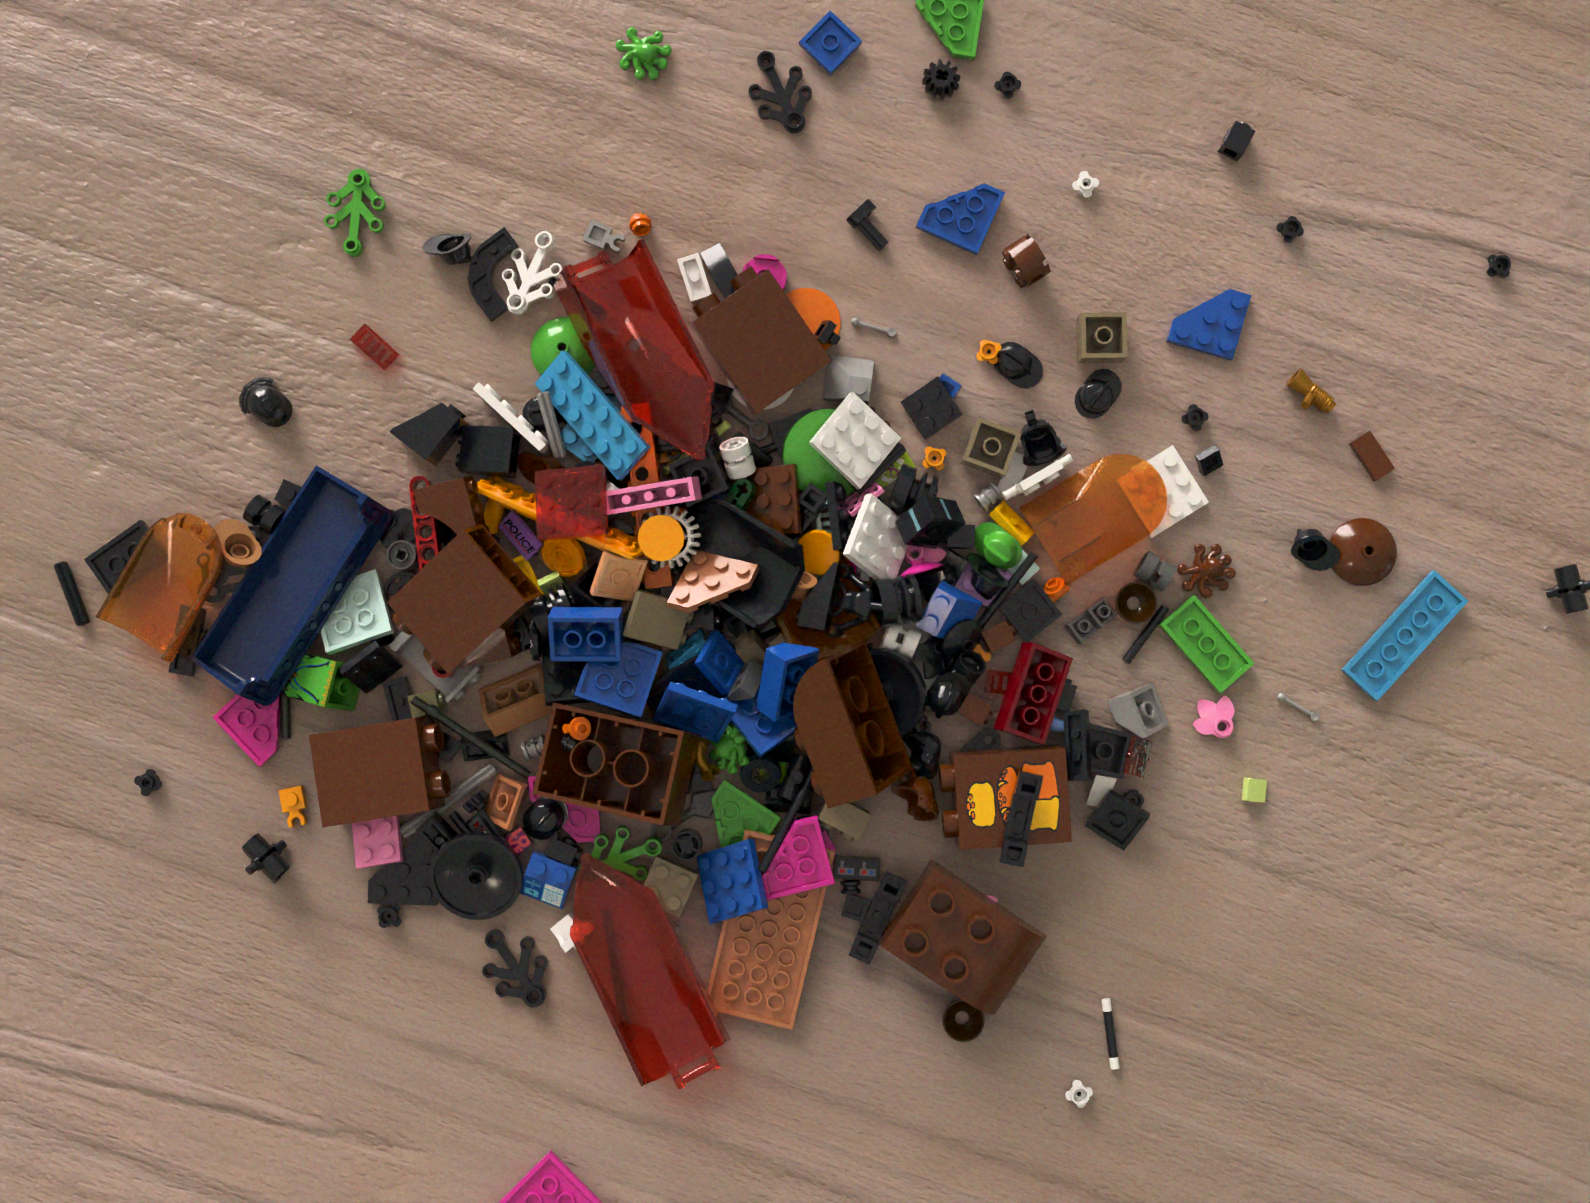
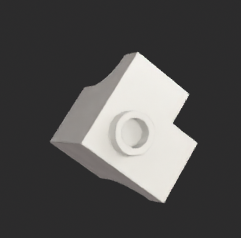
(562, 931)

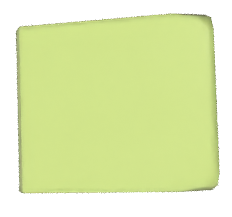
(1254, 790)

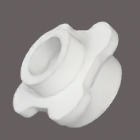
(1079, 186)
(1080, 1100)

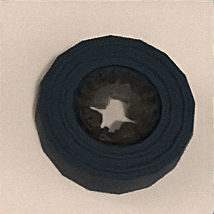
(757, 782)

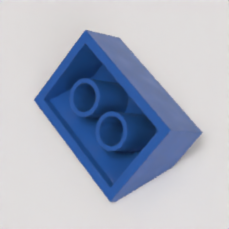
(586, 633)
(780, 675)

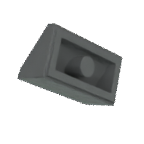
(746, 681)

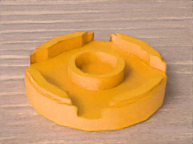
(661, 537)
(818, 551)
(564, 556)

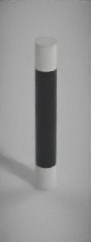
(1110, 1033)

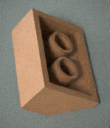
(514, 700)

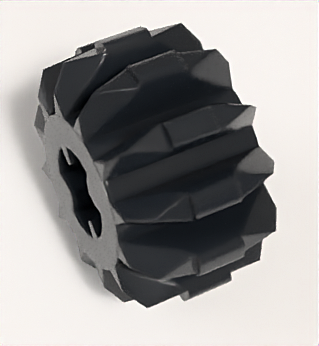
(942, 72)

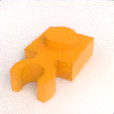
(293, 801)

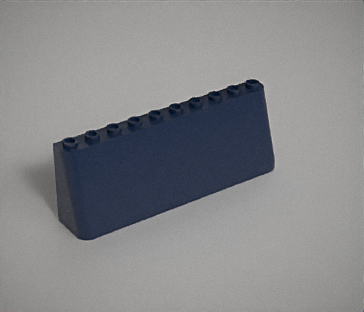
(292, 587)

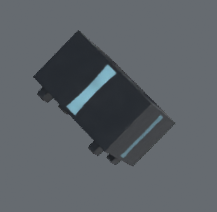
(930, 522)

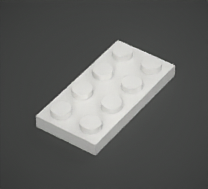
(509, 413)

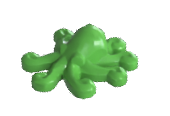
(643, 53)
(730, 748)

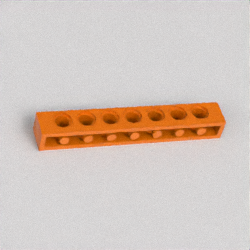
(650, 461)

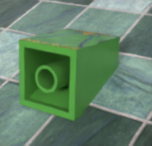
(321, 683)

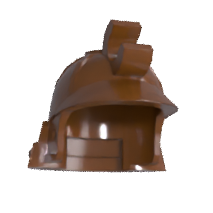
(919, 795)

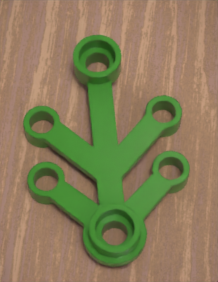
(356, 209)
(617, 860)

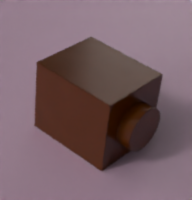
(998, 636)
(975, 710)

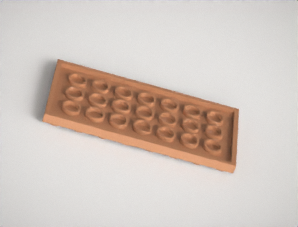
(766, 954)

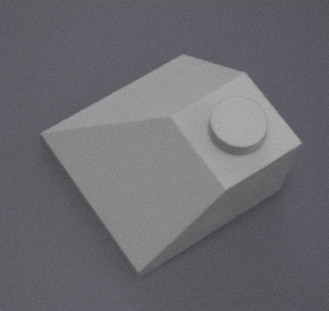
(848, 376)
(1139, 711)

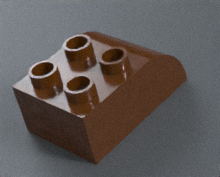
(848, 728)
(620, 767)
(961, 939)

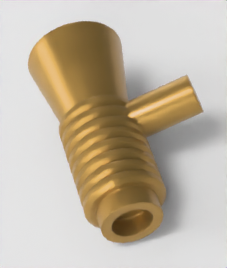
(1311, 392)

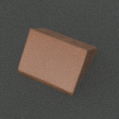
(506, 801)

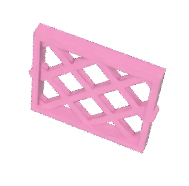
(852, 498)

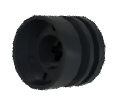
(909, 489)
(900, 600)
(541, 608)

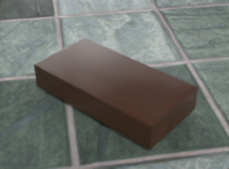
(1371, 456)

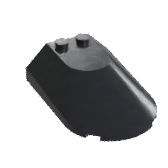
(740, 536)

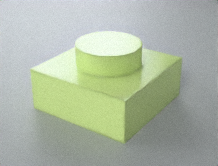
(550, 581)

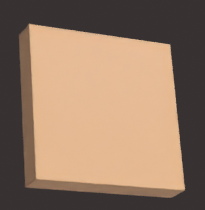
(618, 576)

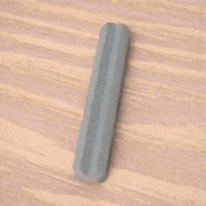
(551, 425)

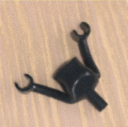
(856, 603)

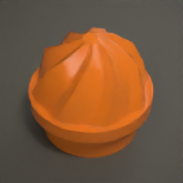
(640, 224)

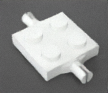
(1032, 483)

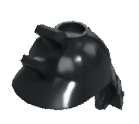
(265, 402)
(1040, 441)
(924, 749)

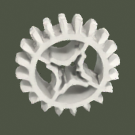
(689, 535)

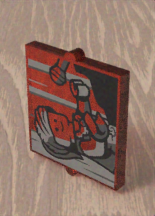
(1137, 756)

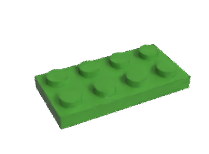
(1206, 644)

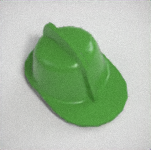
(997, 545)

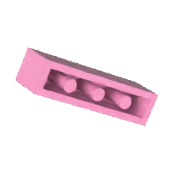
(653, 495)

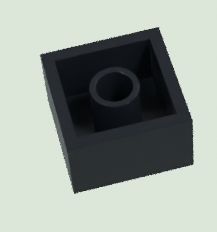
(710, 472)
(1108, 750)

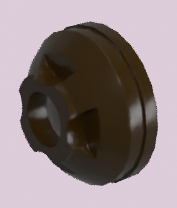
(1146, 598)
(968, 1030)

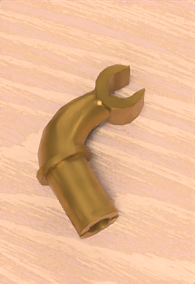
(706, 770)

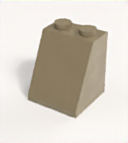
(655, 622)

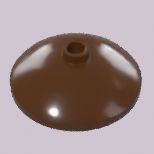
(1356, 565)

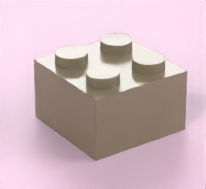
(1101, 337)
(990, 448)
(847, 818)
(671, 883)

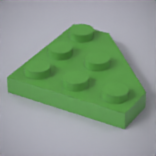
(954, 24)
(740, 811)

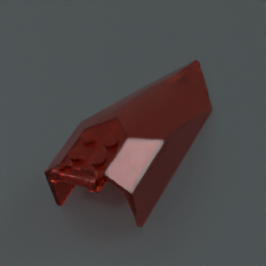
(641, 345)
(643, 976)

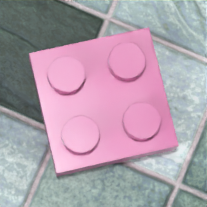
(377, 842)

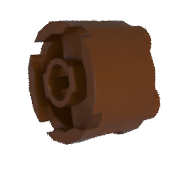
(1026, 261)

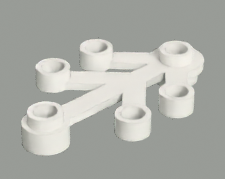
(530, 276)

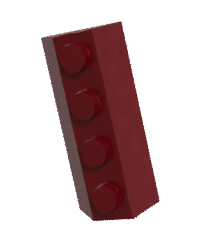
(1033, 693)

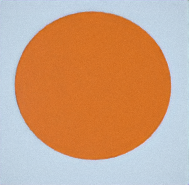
(814, 308)

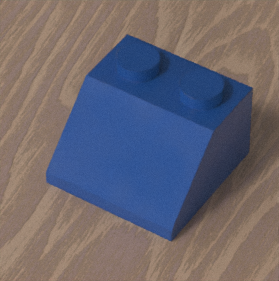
(946, 609)

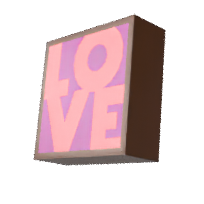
(519, 840)

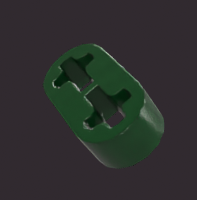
(737, 496)

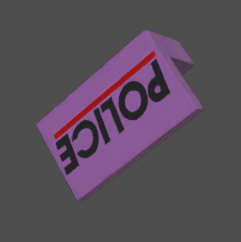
(520, 535)

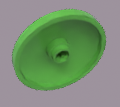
(810, 464)

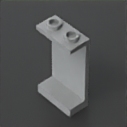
(451, 687)

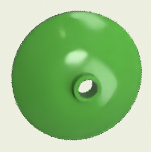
(549, 338)

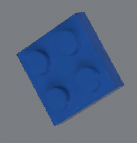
(830, 42)
(719, 662)

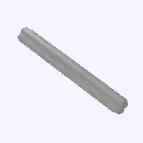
(455, 796)

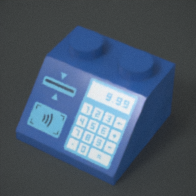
(548, 879)

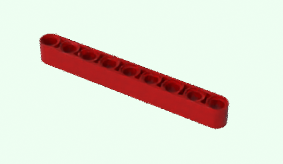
(423, 544)

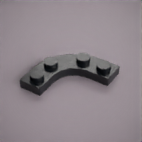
(481, 272)

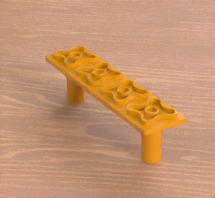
(513, 497)

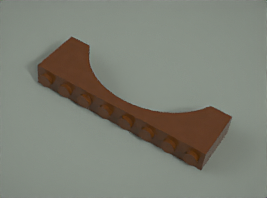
(459, 508)

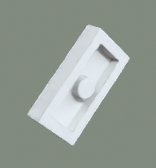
(694, 277)

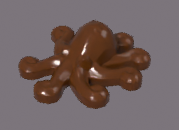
(1206, 570)

